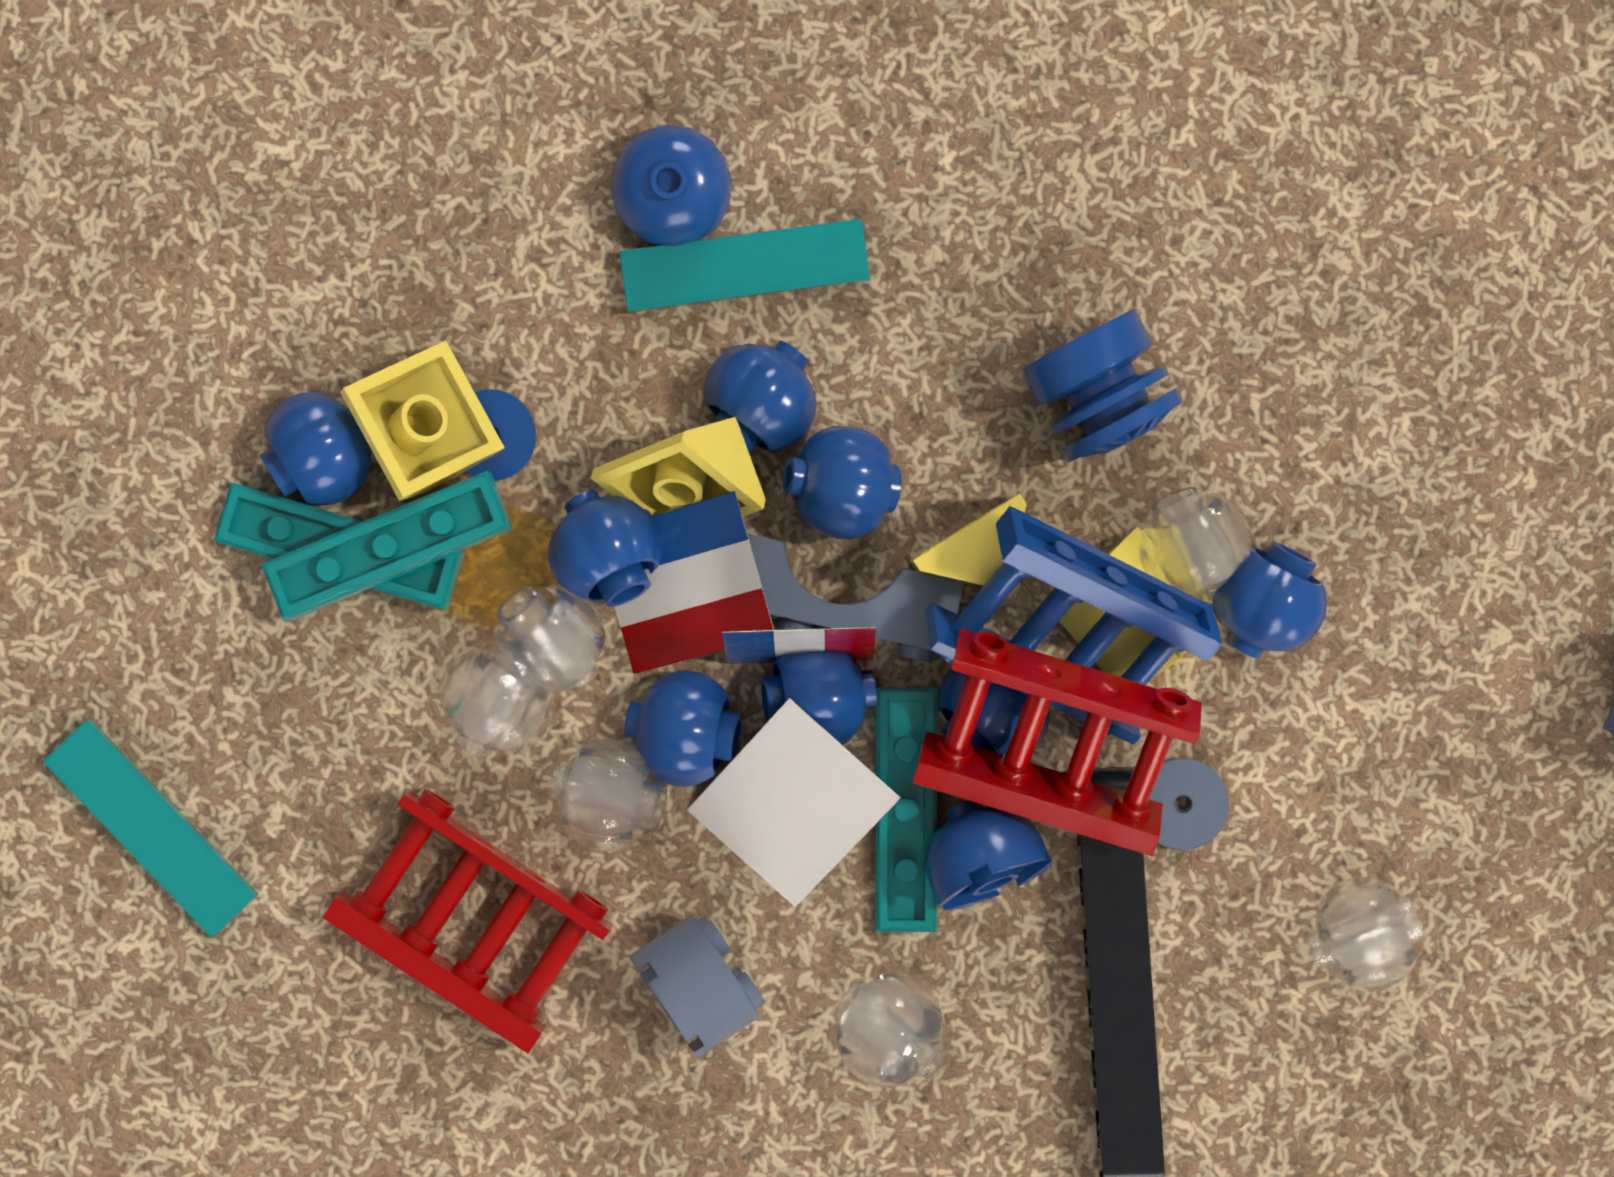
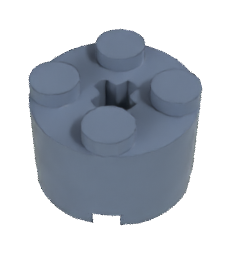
(697, 985)

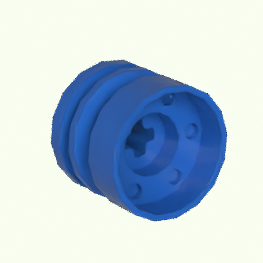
(1102, 386)

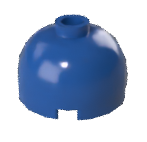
(671, 185)
(982, 853)

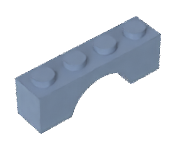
(894, 612)

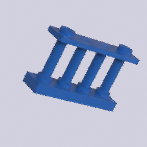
(1082, 575)

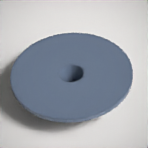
(1206, 803)

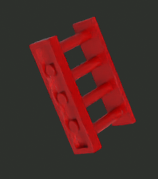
(1043, 794)
(467, 979)

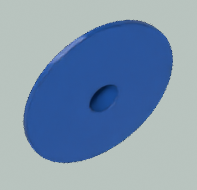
(516, 434)

